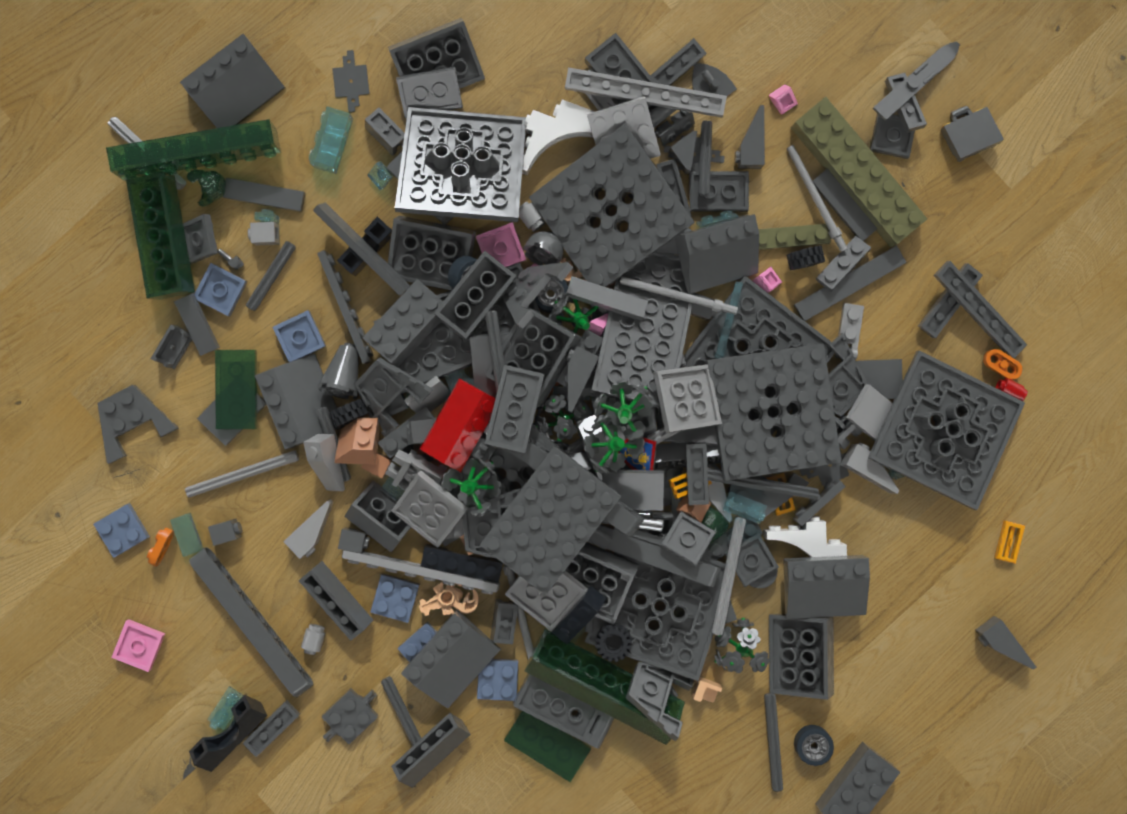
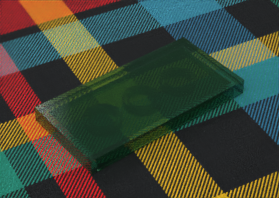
(236, 389)
(547, 745)

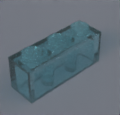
(330, 140)

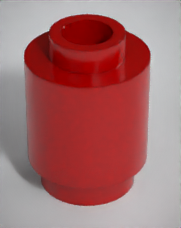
(1012, 388)

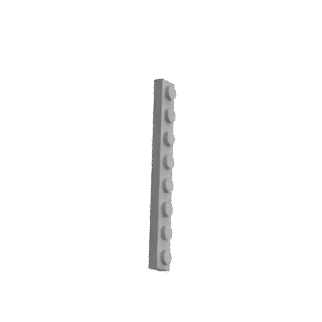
(655, 93)
(412, 569)

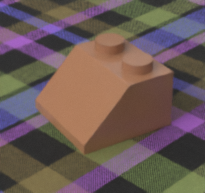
(358, 442)

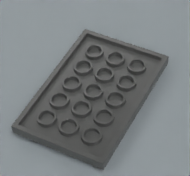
(550, 520)

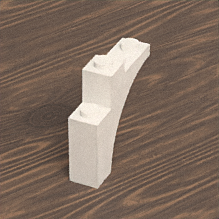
(546, 131)
(809, 538)

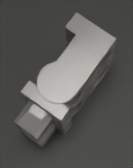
(411, 465)

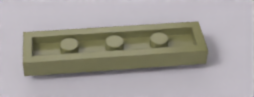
(794, 236)

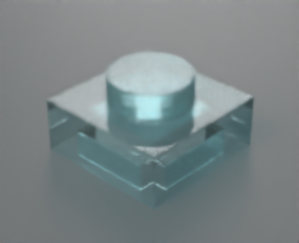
(380, 175)
(266, 216)

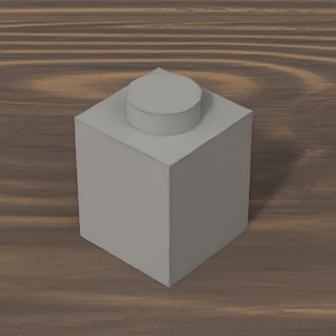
(264, 233)

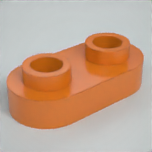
(1001, 363)
(158, 552)

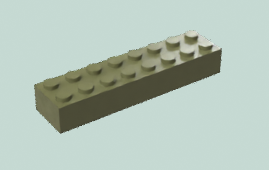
(858, 172)

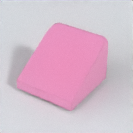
(783, 99)
(767, 280)
(598, 325)

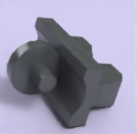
(844, 428)

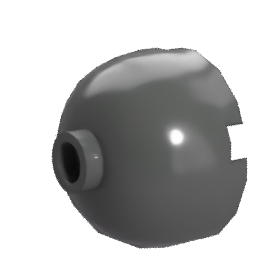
(544, 248)

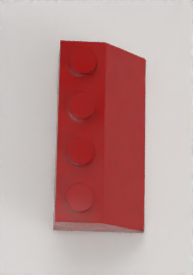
(459, 425)

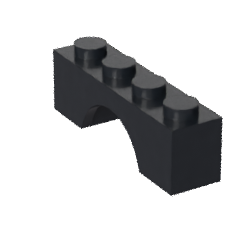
(462, 564)
(213, 750)

